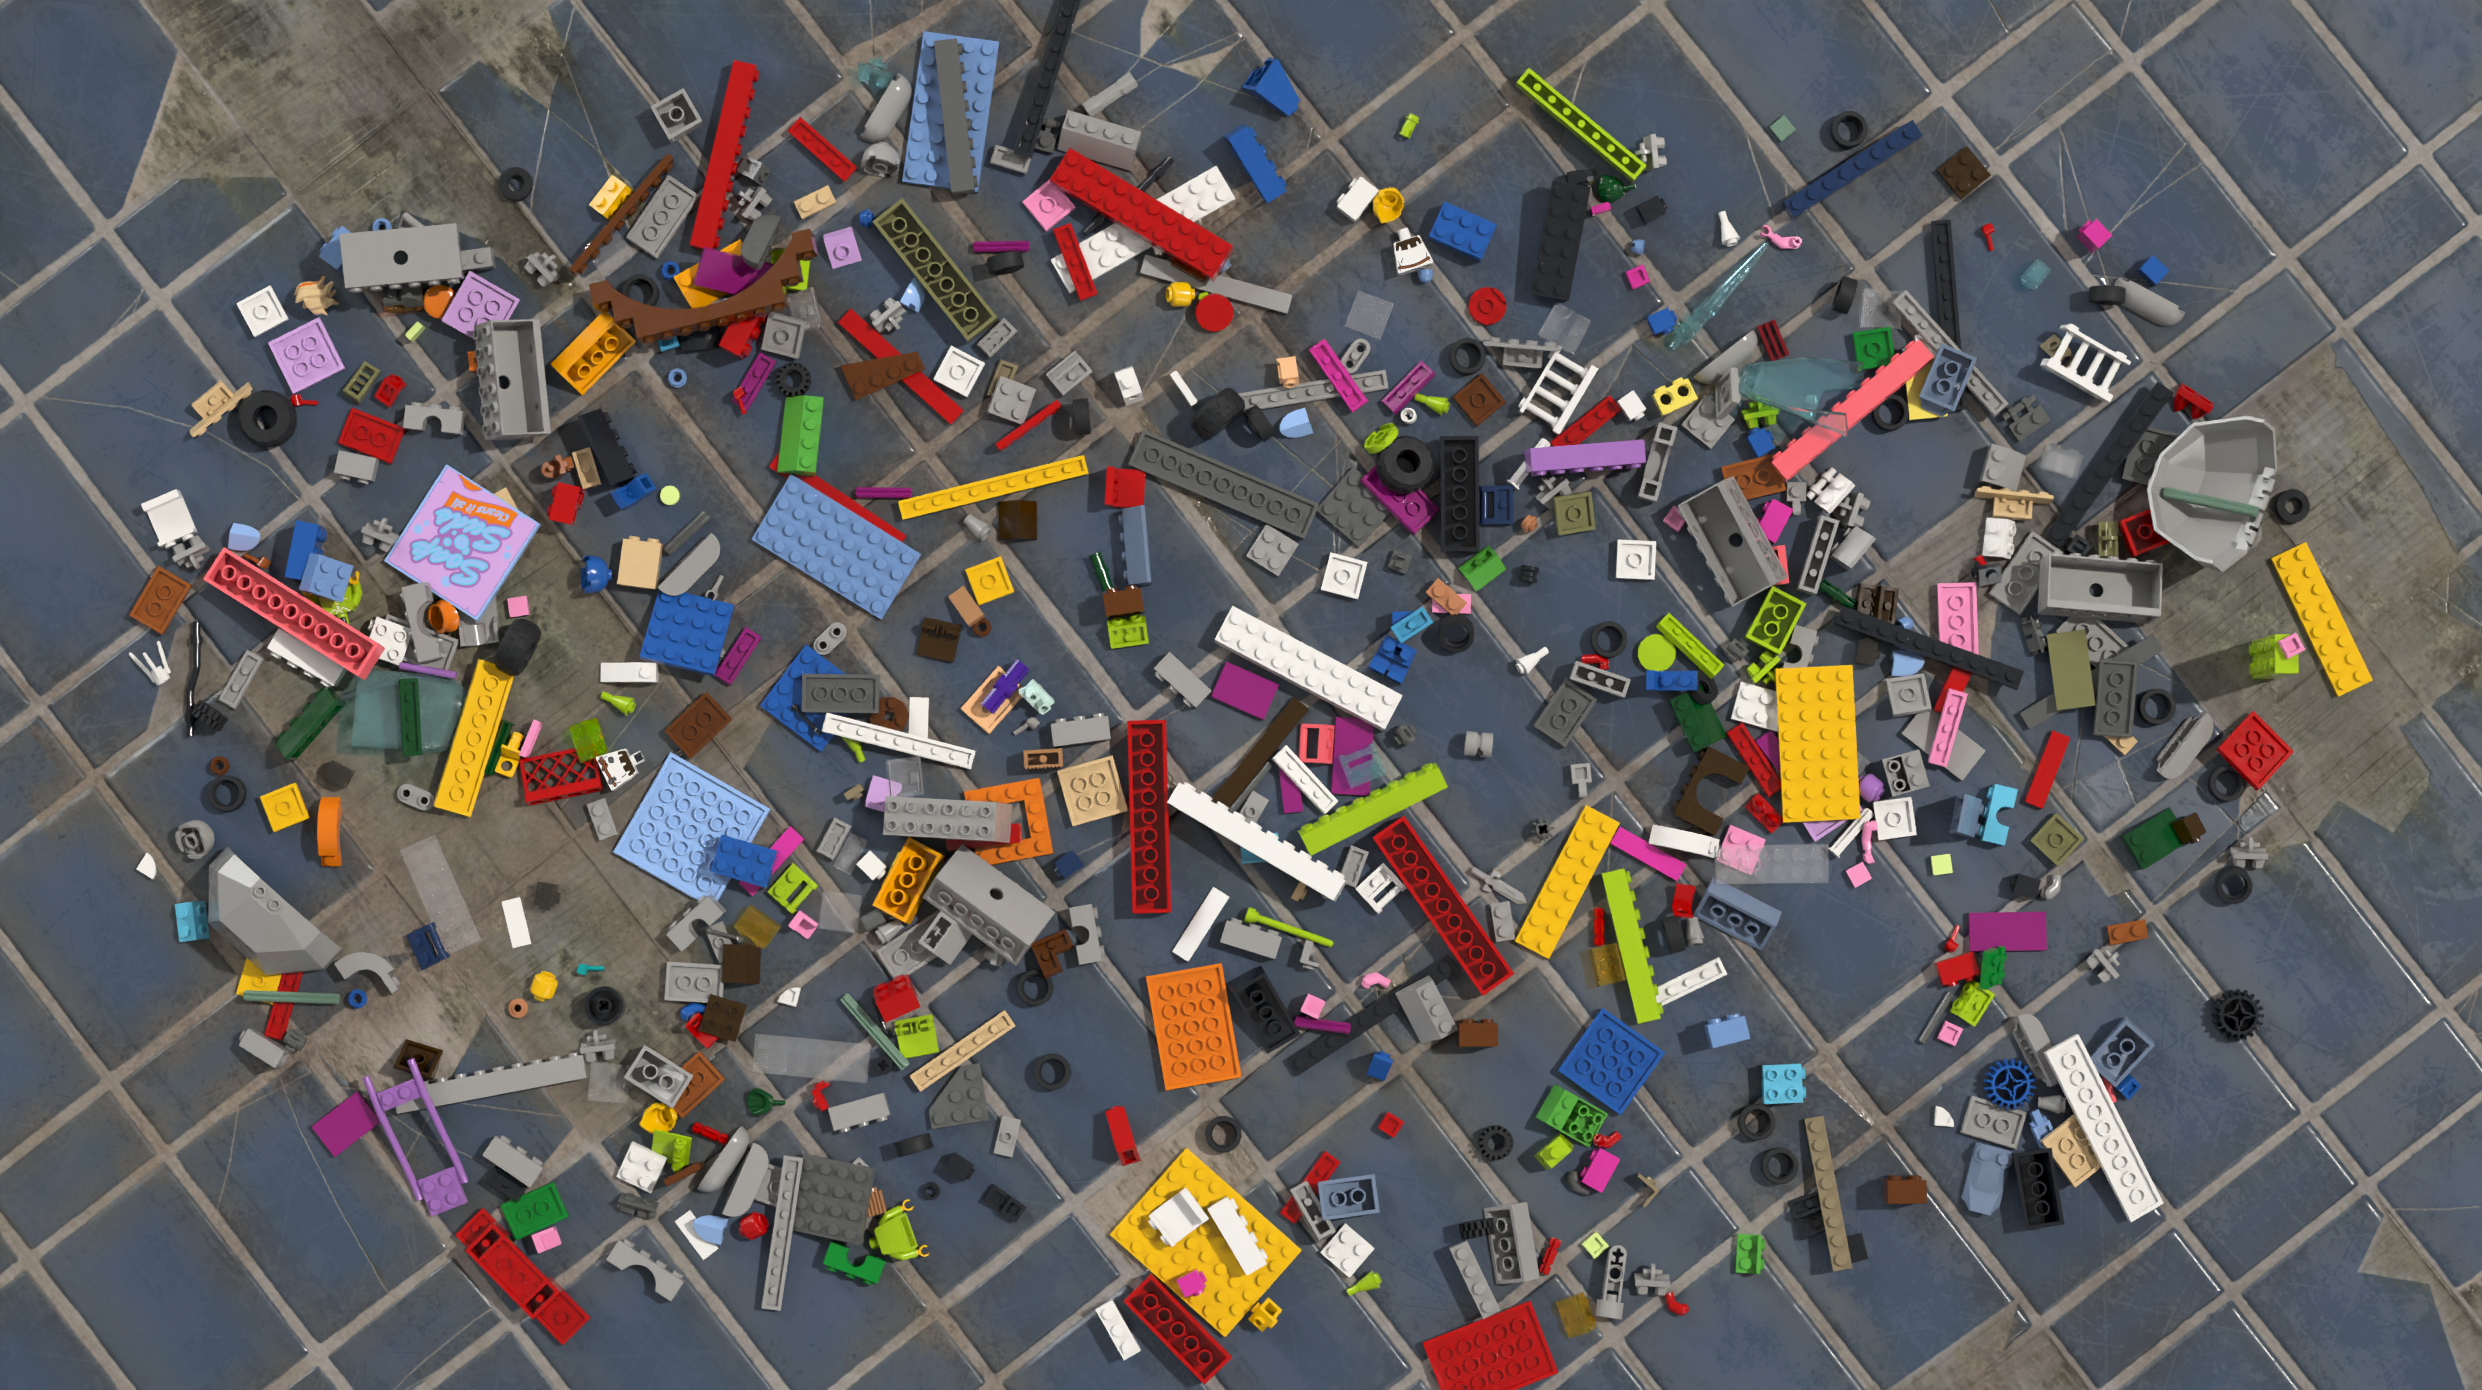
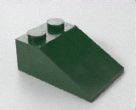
(2152, 839)

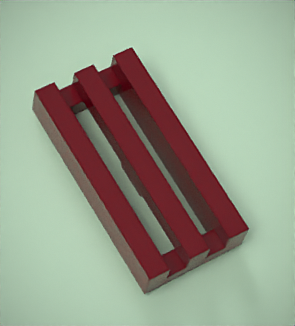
(1779, 337)

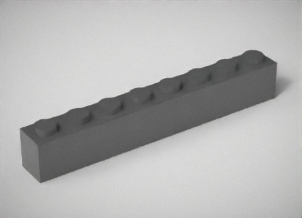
(954, 116)

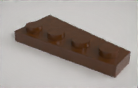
(879, 373)

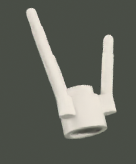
(158, 675)

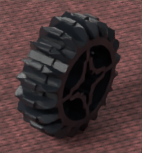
(2237, 1006)

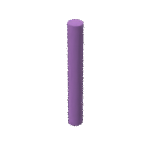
(428, 670)

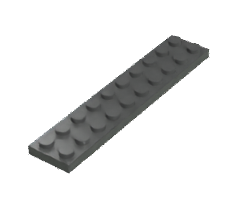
(1223, 484)

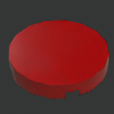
(1487, 306)
(1214, 312)

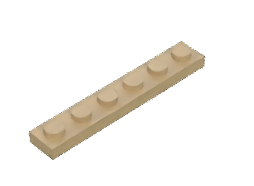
(962, 1050)

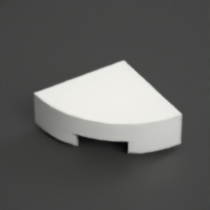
(147, 866)
(790, 996)
(1942, 1117)

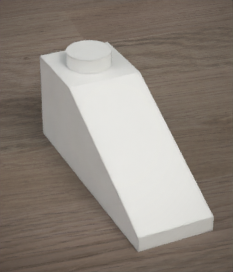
(630, 672)

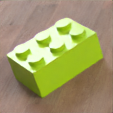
(1775, 620)

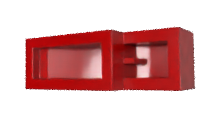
(1955, 680)

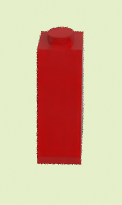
(1122, 1135)

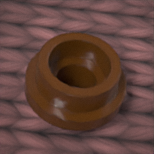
(982, 633)
(213, 765)

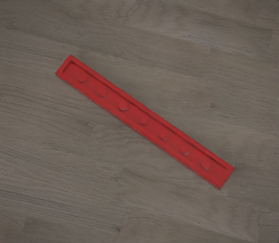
(918, 382)
(844, 500)

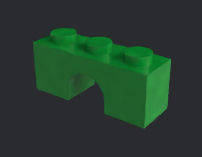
(838, 1259)

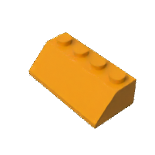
(702, 296)
(593, 352)
(909, 880)

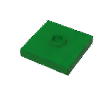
(1873, 347)

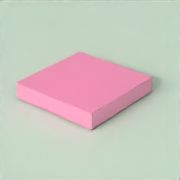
(1048, 205)

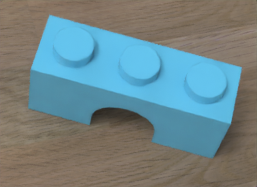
(1992, 830)

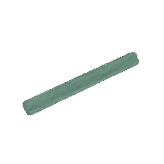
(2210, 502)
(298, 997)
(874, 1031)

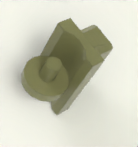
(2108, 539)

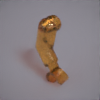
(400, 309)

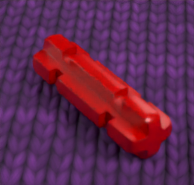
(1598, 927)
(710, 1133)
(1549, 1255)

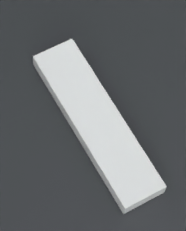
(1305, 779)
(1690, 981)

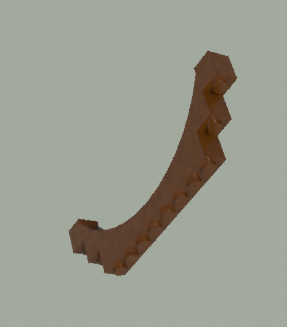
(762, 297)

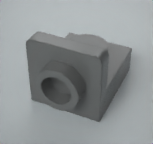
(754, 170)

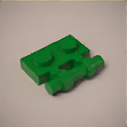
(1992, 967)

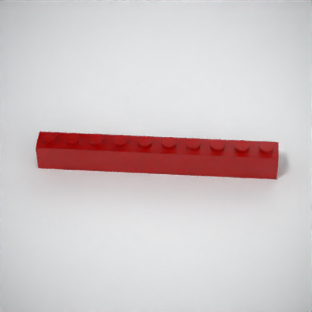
(724, 155)

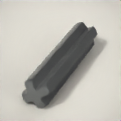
(686, 533)

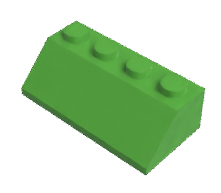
(801, 435)

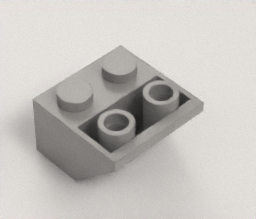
(1905, 773)
(945, 938)

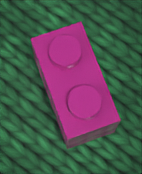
(2093, 235)
(1774, 519)
(1599, 1169)

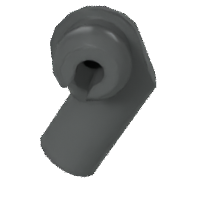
(1575, 1184)

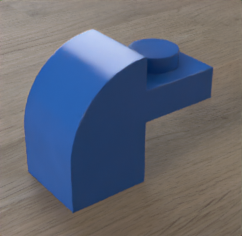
(633, 492)

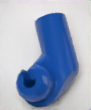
(690, 1009)

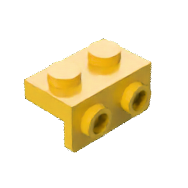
(611, 197)

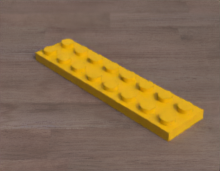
(2321, 619)
(473, 739)
(1567, 881)

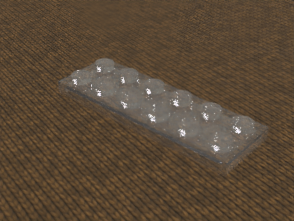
(1771, 863)
(441, 894)
(811, 1058)

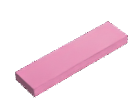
(1947, 727)

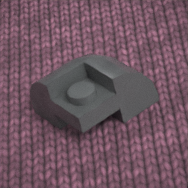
(406, 296)

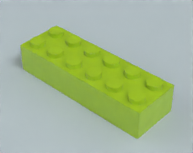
(2269, 659)

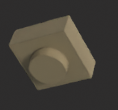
(854, 793)

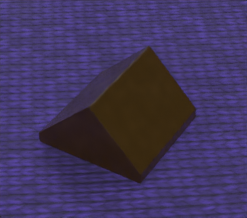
(1017, 520)
(741, 964)
(426, 1058)

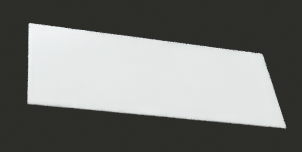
(918, 716)
(516, 922)
(703, 1247)

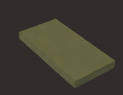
(2071, 670)

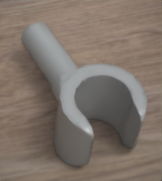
(715, 588)
(1032, 723)

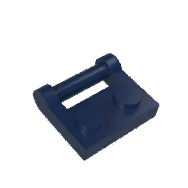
(1502, 505)
(423, 947)

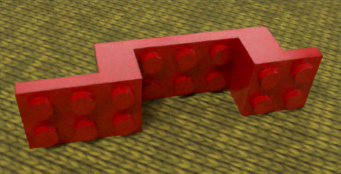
(520, 1278)

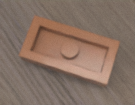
(1446, 597)

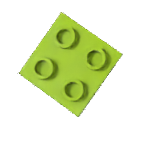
(916, 1036)
(673, 1147)

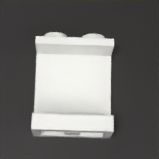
(170, 518)
(1178, 1217)

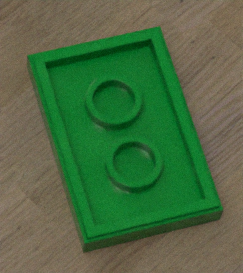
(535, 1211)

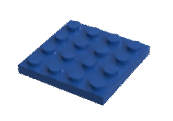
(687, 632)
(789, 692)
(1611, 1061)

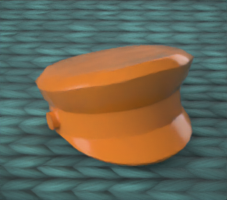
(438, 300)
(443, 617)

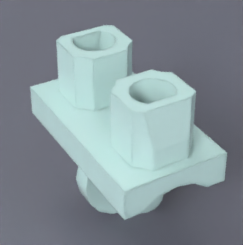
(1037, 696)

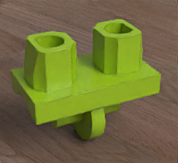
(1760, 410)
(1769, 661)

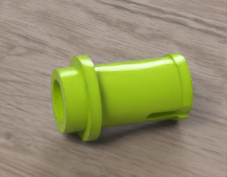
(1409, 125)

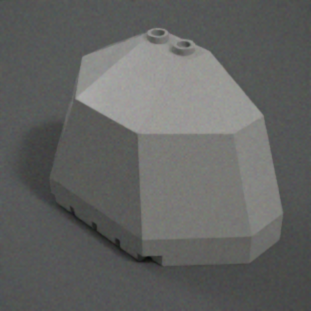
(2218, 460)
(262, 922)

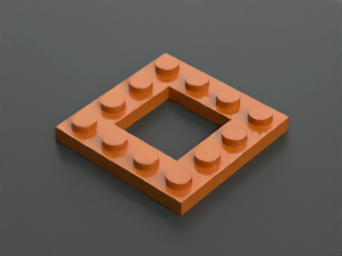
(1040, 841)

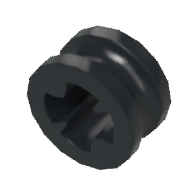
(935, 1186)

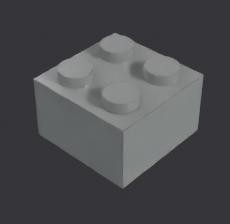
(677, 115)

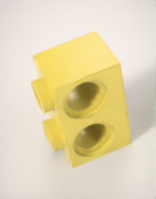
(1676, 400)

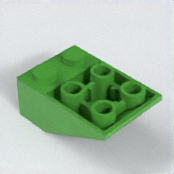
(1571, 1115)

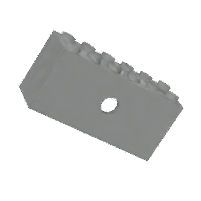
(431, 253)
(515, 352)
(1712, 520)
(2128, 588)
(947, 819)
(988, 904)

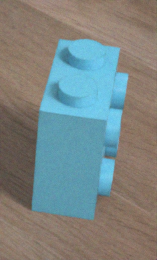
(1782, 1083)

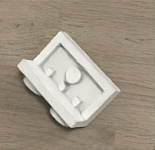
(1999, 538)

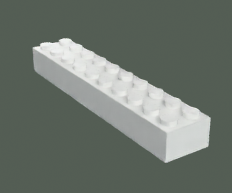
(1307, 668)
(1257, 842)

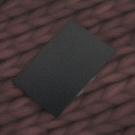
(1857, 1248)

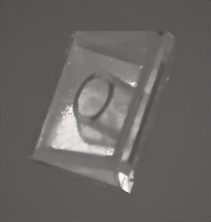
(806, 307)
(905, 777)

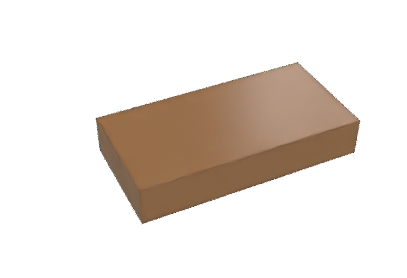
(966, 606)

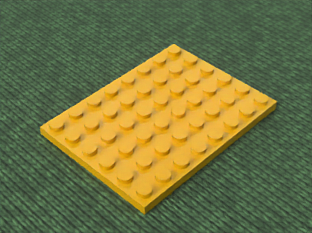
(1228, 1288)

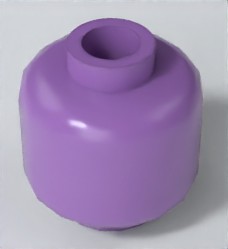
(1870, 788)

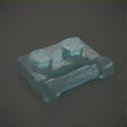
(1363, 772)

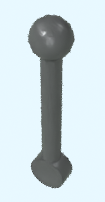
(739, 938)

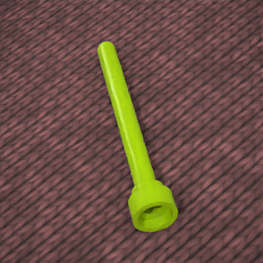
(1253, 916)

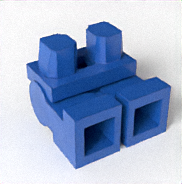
(1389, 650)

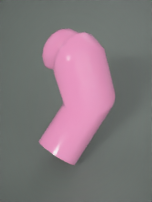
(1374, 978)

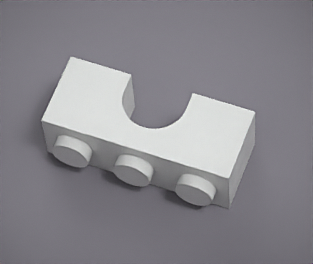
(1117, 1329)

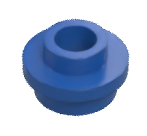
(866, 218)
(666, 266)
(351, 998)

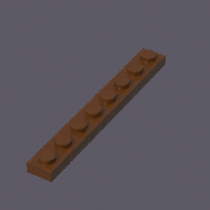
(617, 222)

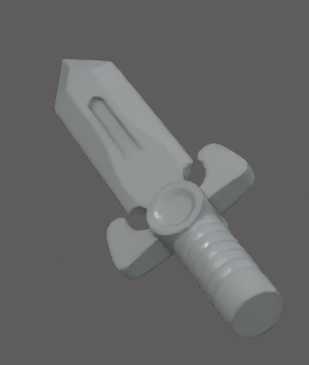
(1499, 886)

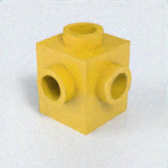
(1265, 1314)

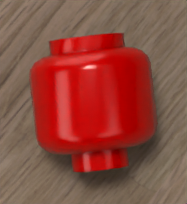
(753, 1225)

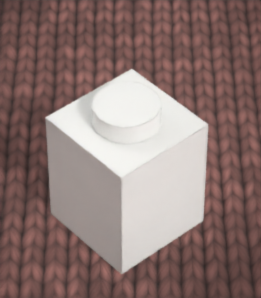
(1632, 406)
(872, 866)

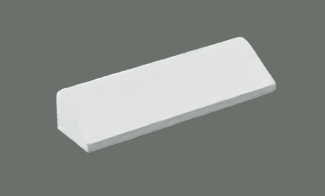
(1200, 924)

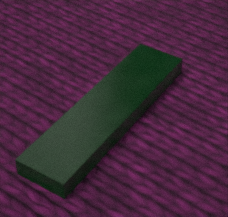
(410, 717)

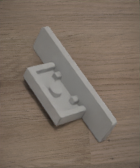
(1522, 354)

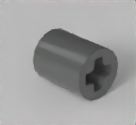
(873, 919)

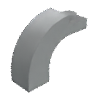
(356, 962)

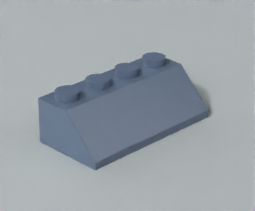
(1136, 546)
(1737, 914)

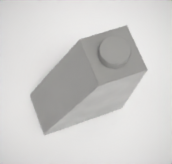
(264, 1048)

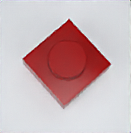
(1390, 1124)

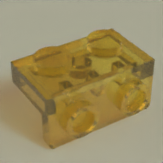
(757, 927)
(1607, 964)
(1576, 1315)

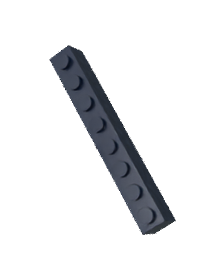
(1852, 170)

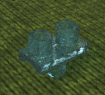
(866, 71)

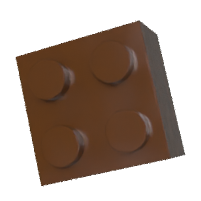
(1123, 602)
(1477, 1034)
(1904, 1190)

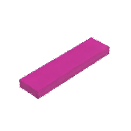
(1338, 375)
(786, 846)
(1648, 854)

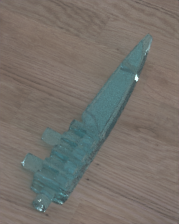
(1711, 305)

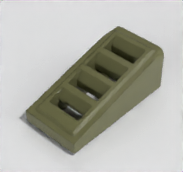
(366, 386)

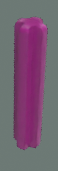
(1001, 246)
(883, 492)
(1322, 1025)

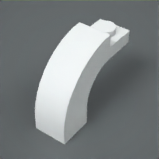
(1683, 840)

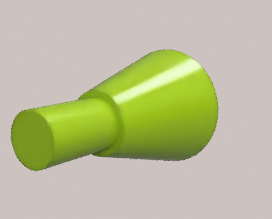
(1437, 404)
(623, 704)
(856, 747)
(1369, 1282)

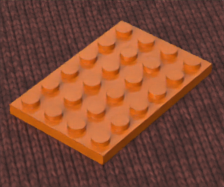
(1193, 1026)

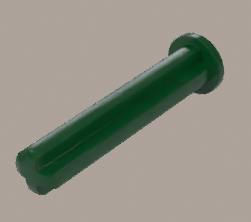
(495, 754)

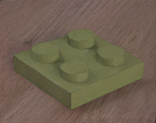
(1574, 513)
(2056, 839)

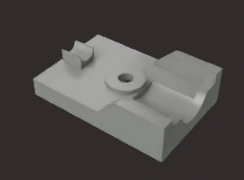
(480, 632)

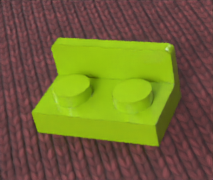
(1128, 631)
(1972, 1002)

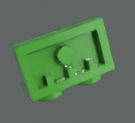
(1749, 1253)

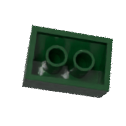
(1697, 721)

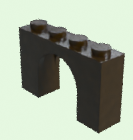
(1688, 807)

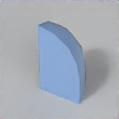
(914, 296)
(1296, 424)
(243, 537)
(1905, 663)
(710, 1228)

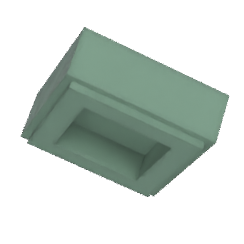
(1782, 128)

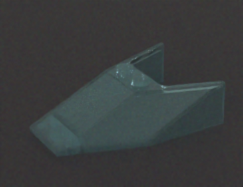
(1798, 385)

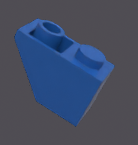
(1380, 1065)

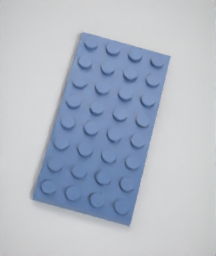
(926, 146)
(836, 546)

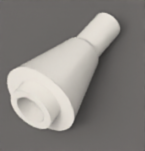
(1728, 233)
(1527, 663)

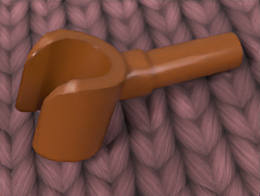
(263, 562)

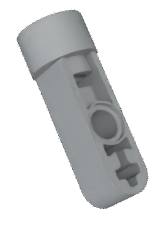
(1610, 1304)

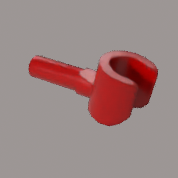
(1987, 230)
(738, 394)
(297, 401)
(1950, 944)

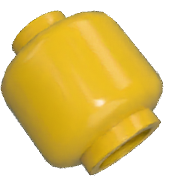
(1180, 294)
(544, 986)

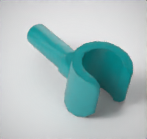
(583, 968)

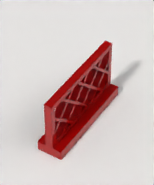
(559, 791)

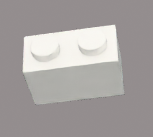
(1357, 199)

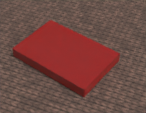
(371, 435)

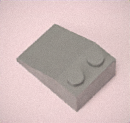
(658, 1076)

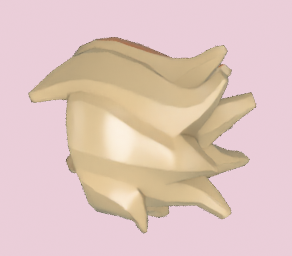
(315, 296)

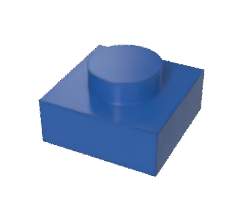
(2128, 1087)

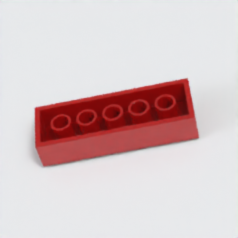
(1177, 1328)

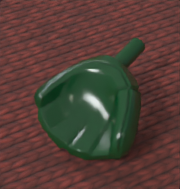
(1612, 189)
(761, 1102)

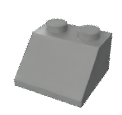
(2002, 467)
(1851, 548)

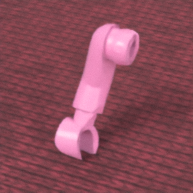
(1781, 242)
(1866, 840)

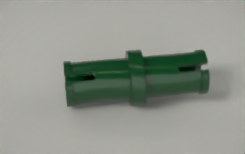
(1101, 571)
(1836, 594)

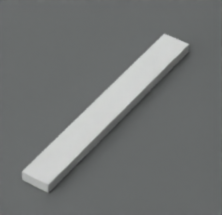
(898, 741)

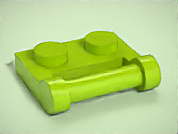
(788, 884)

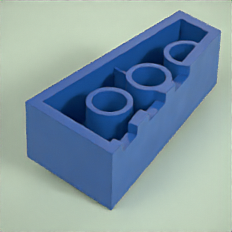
(1255, 162)

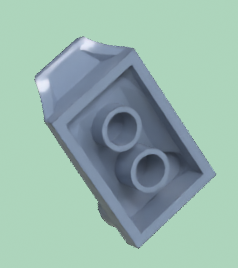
(1946, 380)
(1986, 1178)

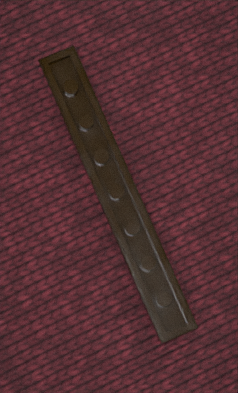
(1260, 753)

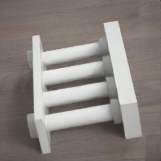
(2069, 373)
(1576, 390)

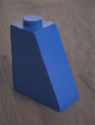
(1273, 87)

